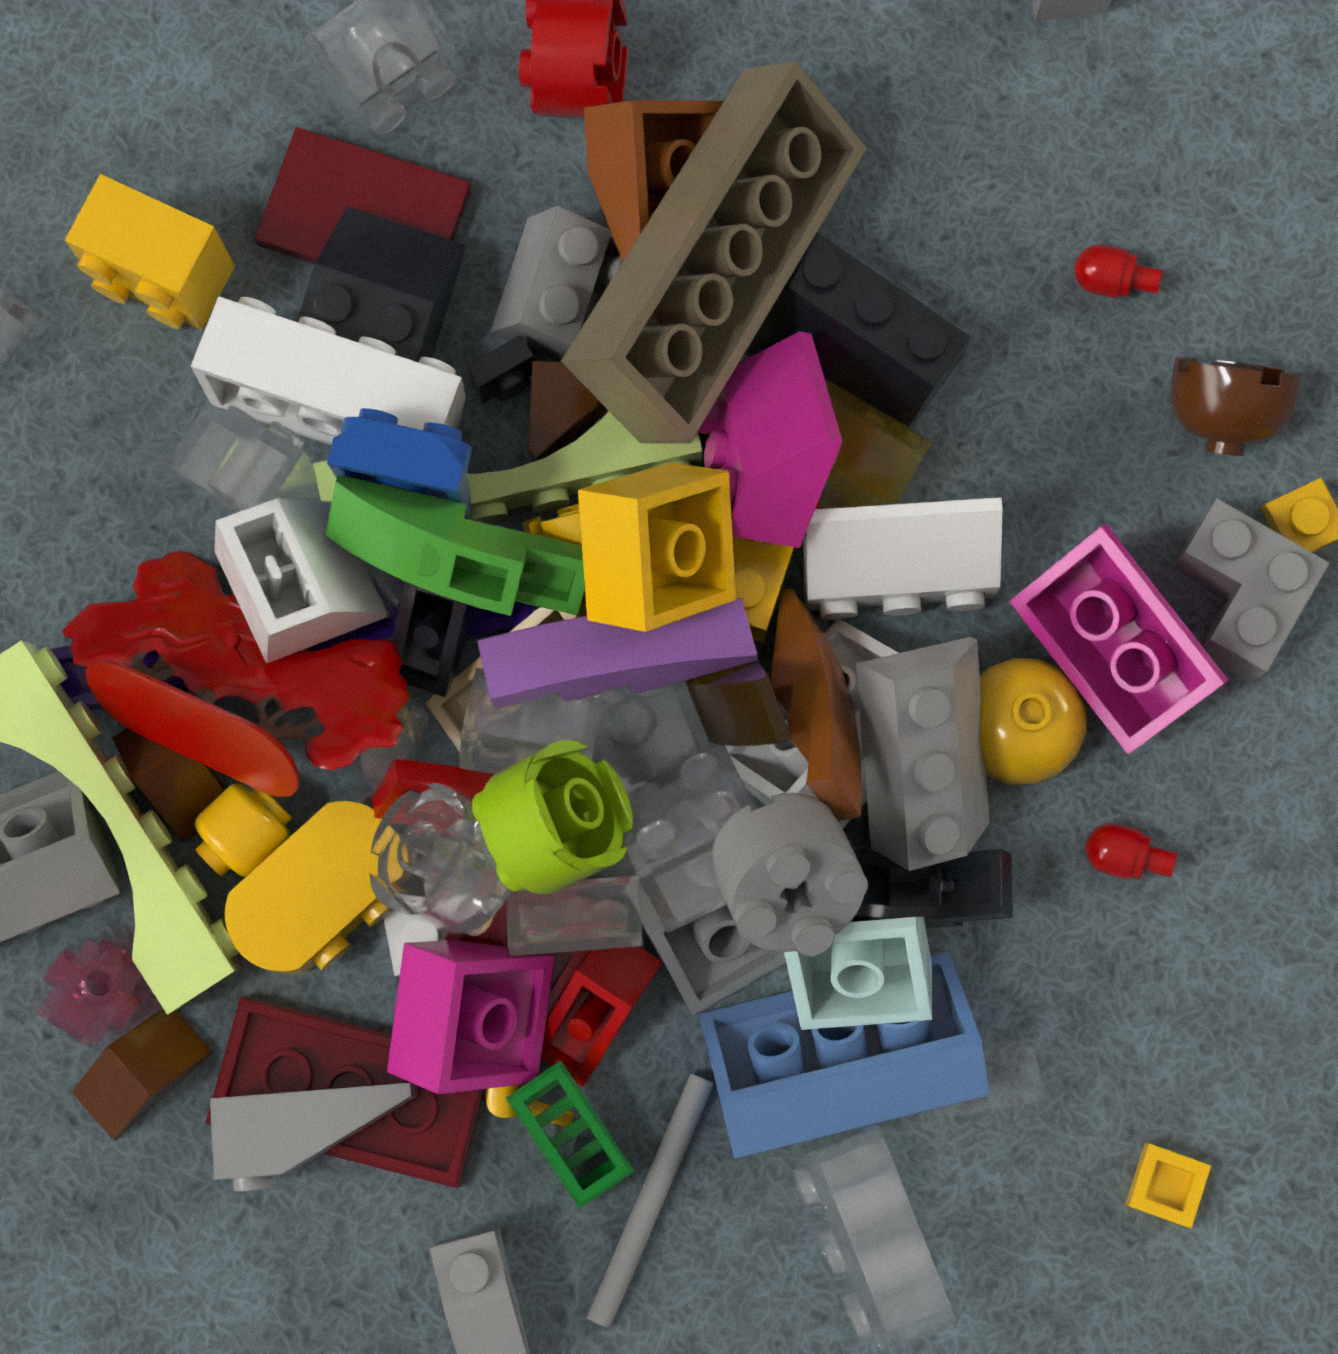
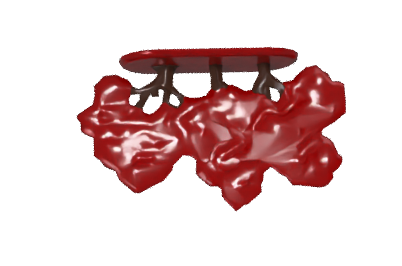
(213, 651)

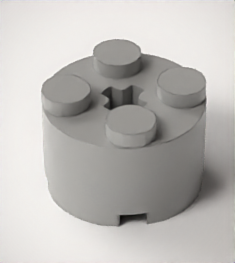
(788, 874)

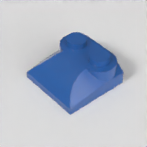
(403, 457)

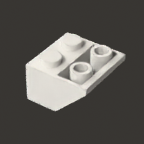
(293, 577)

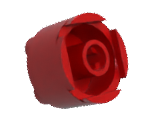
(574, 56)

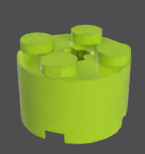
(553, 818)

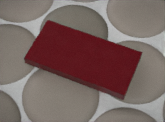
(296, 1051)

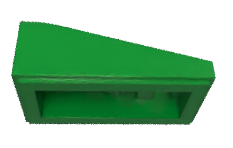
(599, 1179)

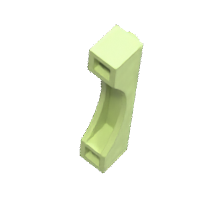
(546, 484)
(174, 936)

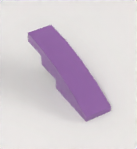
(595, 657)

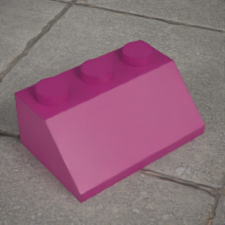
(775, 439)
(1118, 639)

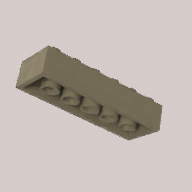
(715, 254)

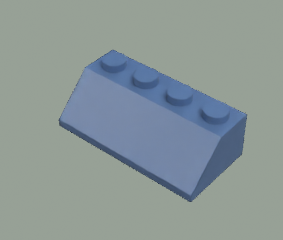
(813, 1083)

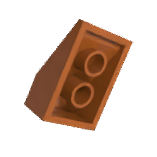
(637, 154)

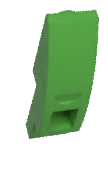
(458, 558)

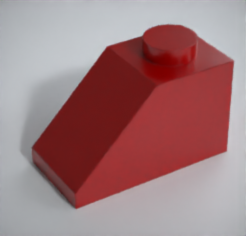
(596, 1008)

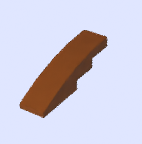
(820, 709)

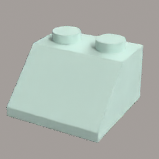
(866, 977)

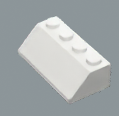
(313, 377)

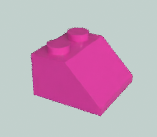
(469, 1016)

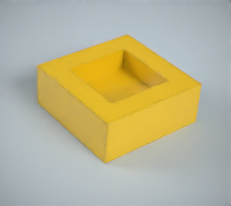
(1168, 1185)

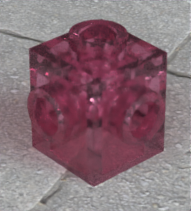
(74, 1007)

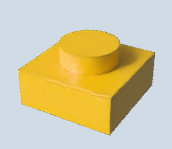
(1305, 516)

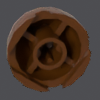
(1232, 402)

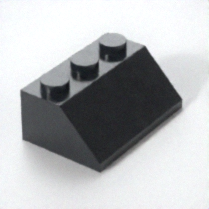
(865, 332)

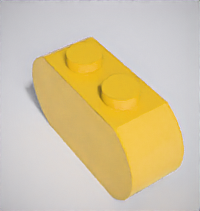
(308, 893)

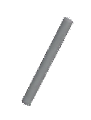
(650, 1201)

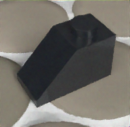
(431, 638)

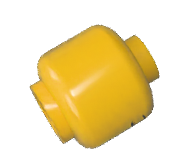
(241, 829)

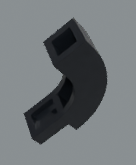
(942, 893)

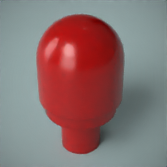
(1114, 272)
(1126, 852)

